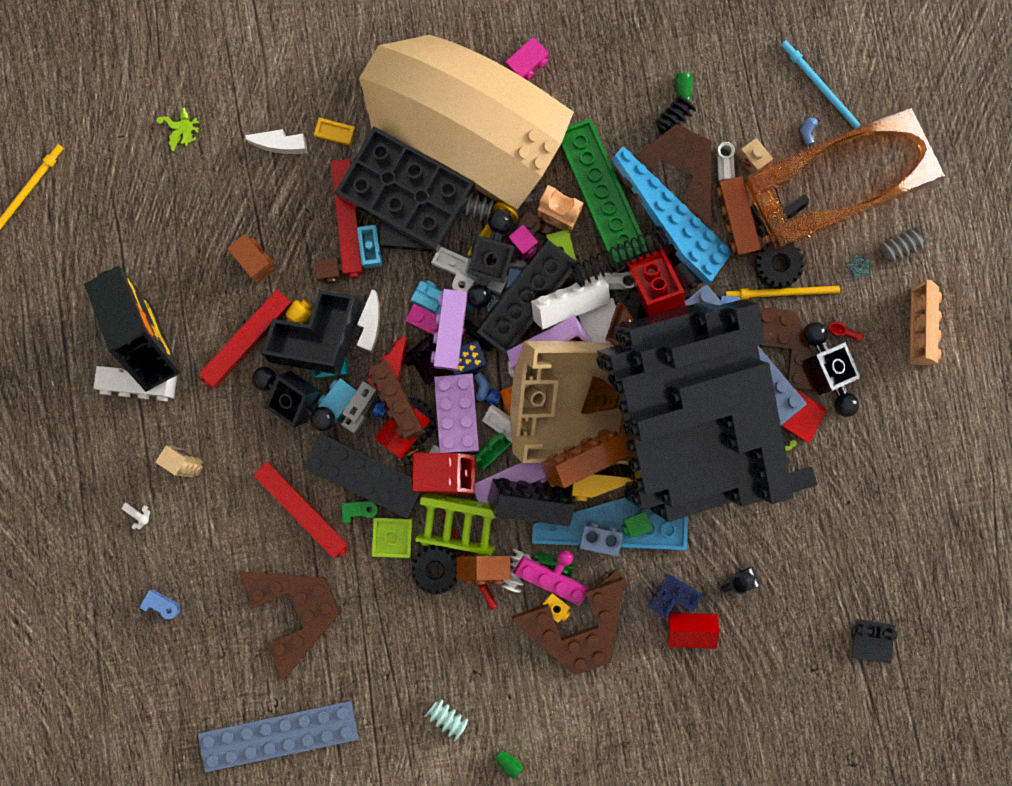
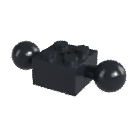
(500, 222)
(831, 369)
(293, 399)

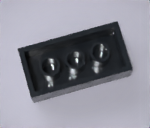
(530, 502)

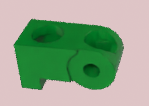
(367, 509)

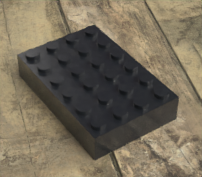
(405, 189)

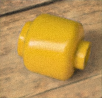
(299, 312)

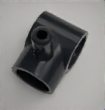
(742, 581)

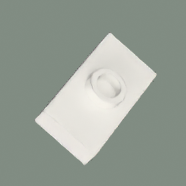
(498, 421)

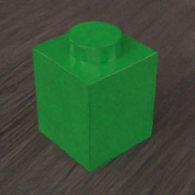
(636, 525)

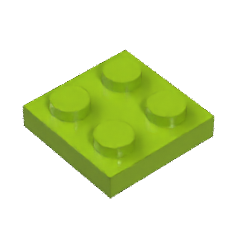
(392, 537)

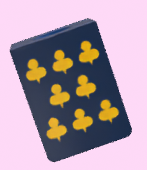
(470, 359)

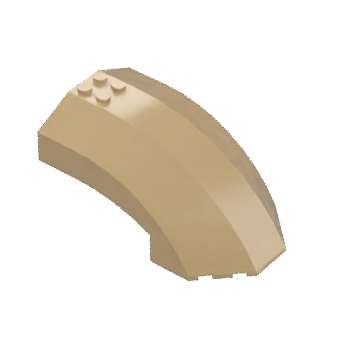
(465, 114)
(550, 395)

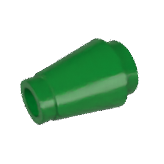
(684, 85)
(509, 764)

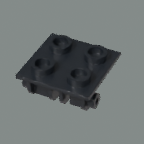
(421, 358)
(873, 641)

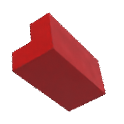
(391, 440)
(693, 630)

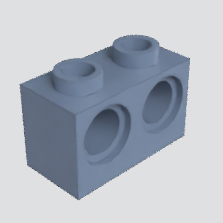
(600, 544)

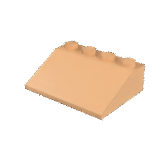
(925, 324)

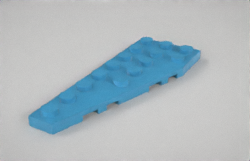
(693, 240)
(663, 536)

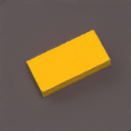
(334, 131)

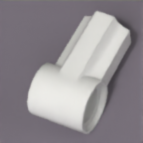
(725, 164)
(615, 281)

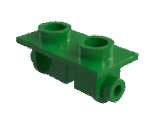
(492, 450)
(546, 560)

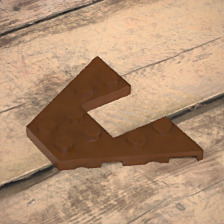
(689, 153)
(784, 331)
(601, 394)
(313, 606)
(585, 648)

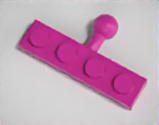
(552, 579)

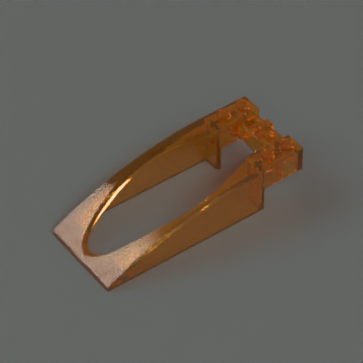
(812, 223)

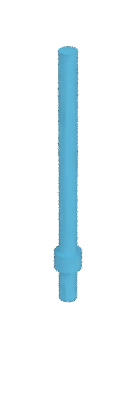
(796, 57)

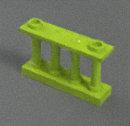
(451, 505)

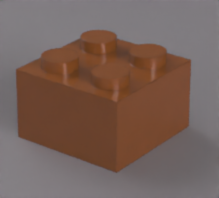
(249, 256)
(483, 569)

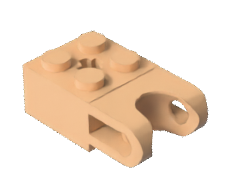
(559, 209)

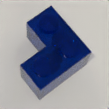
(673, 591)

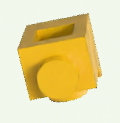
(553, 600)

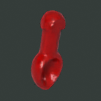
(840, 329)

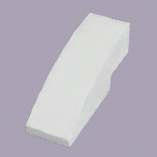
(278, 142)
(370, 323)

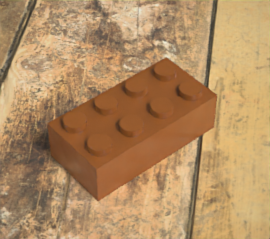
(586, 458)

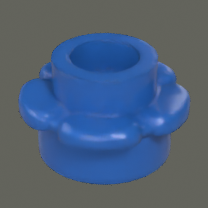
(493, 397)
(379, 410)

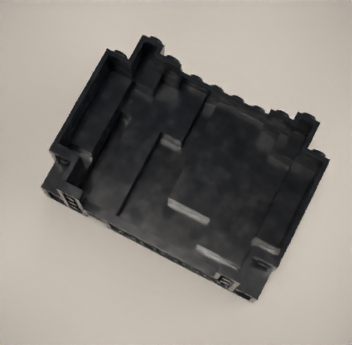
(698, 410)

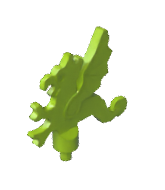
(183, 126)

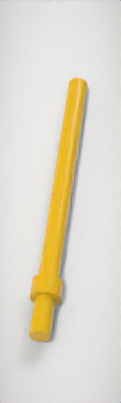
(49, 160)
(745, 293)

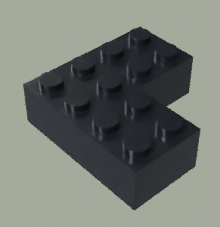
(321, 342)

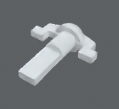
(142, 518)

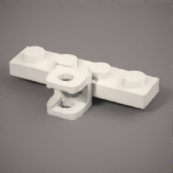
(456, 265)

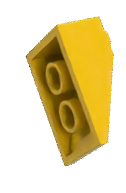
(596, 485)

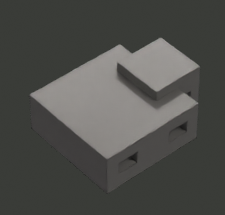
(359, 407)

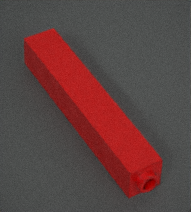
(347, 225)
(244, 340)
(301, 510)

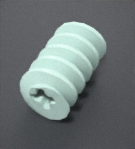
(447, 719)

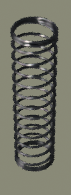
(663, 239)

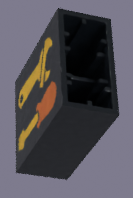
(131, 328)

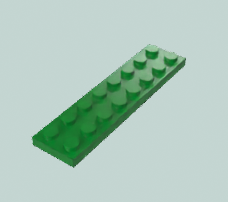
(601, 189)

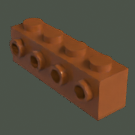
(738, 217)

